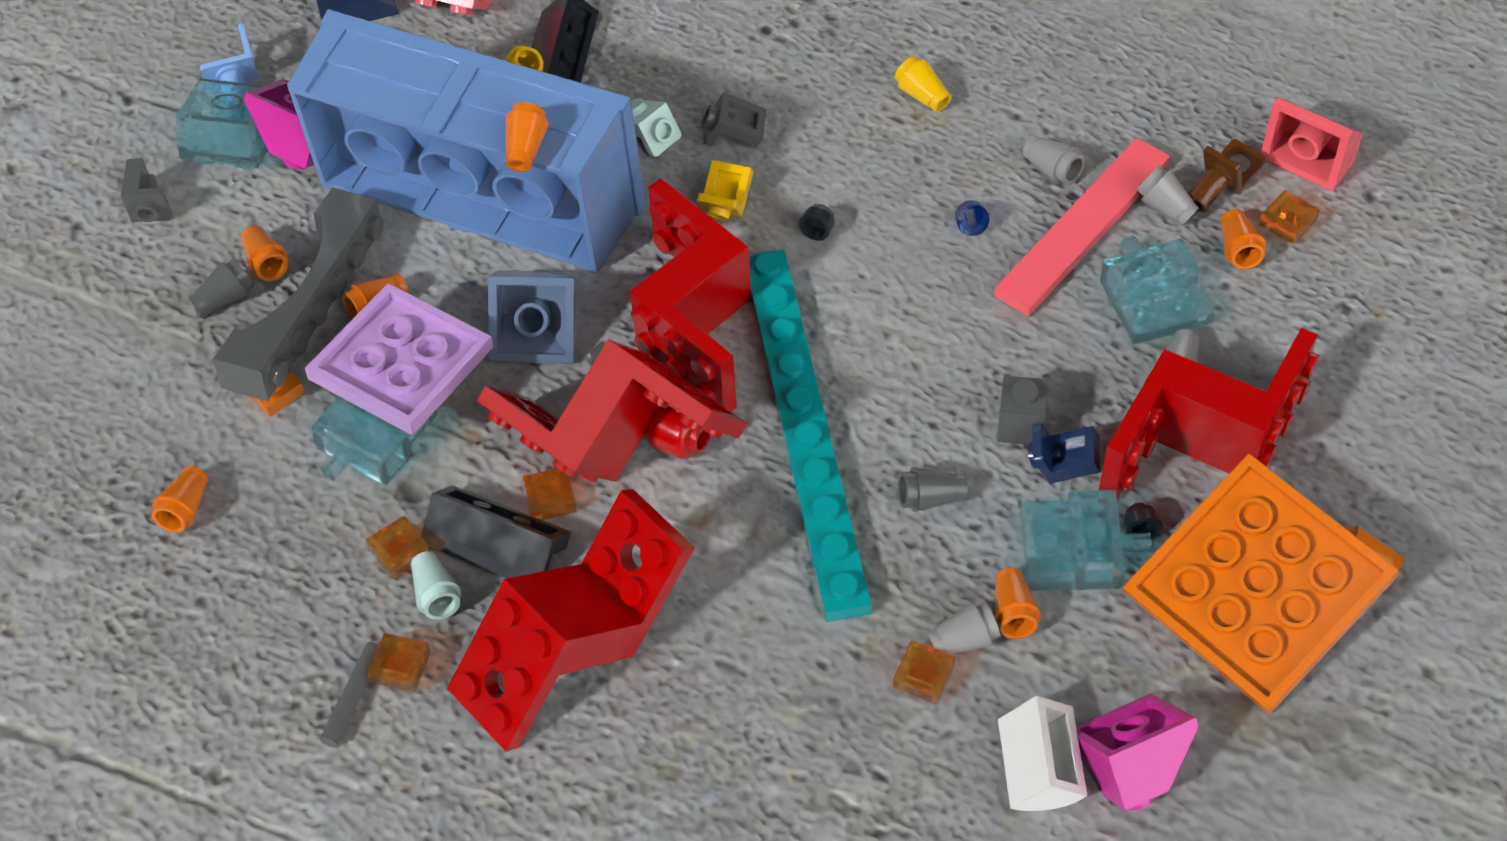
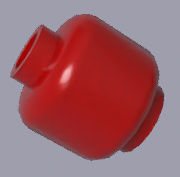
(674, 437)

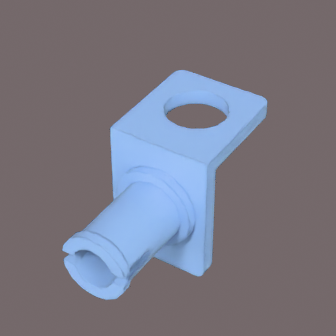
(233, 69)

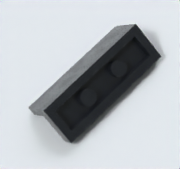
(565, 37)
(490, 533)

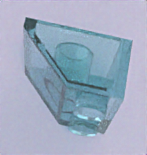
(218, 126)

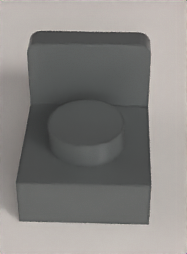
(735, 120)
(141, 196)

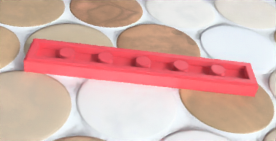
(1079, 228)

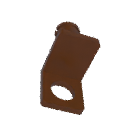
(1224, 172)

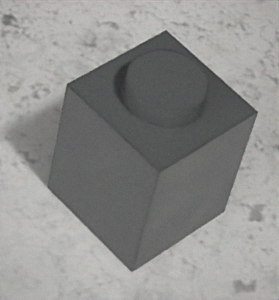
(1021, 407)

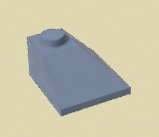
(531, 317)

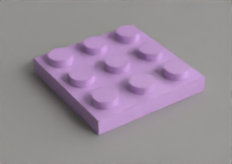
(399, 358)

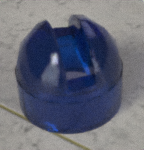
(980, 215)

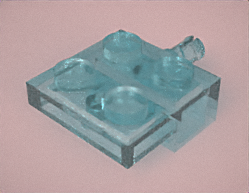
(1155, 289)
(362, 442)
(1077, 542)

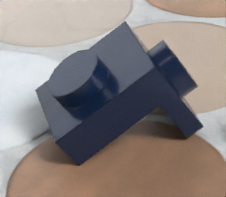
(1064, 454)

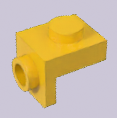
(725, 190)

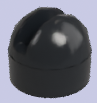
(817, 222)
(1142, 519)

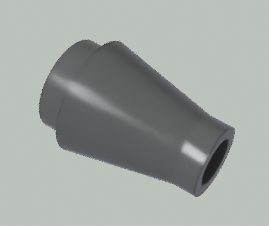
(221, 288)
(930, 488)

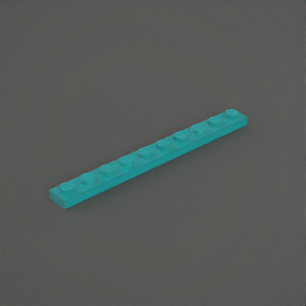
(807, 440)

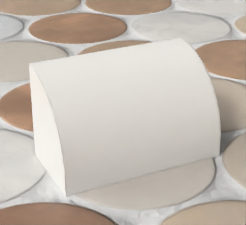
(1041, 756)

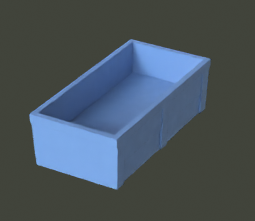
(429, 138)

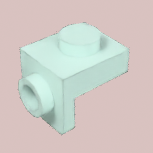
(654, 125)

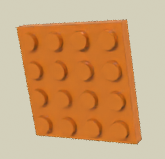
(1260, 583)

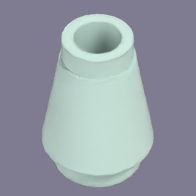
(435, 589)

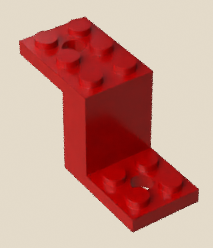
(691, 293)
(609, 413)
(1208, 414)
(569, 619)

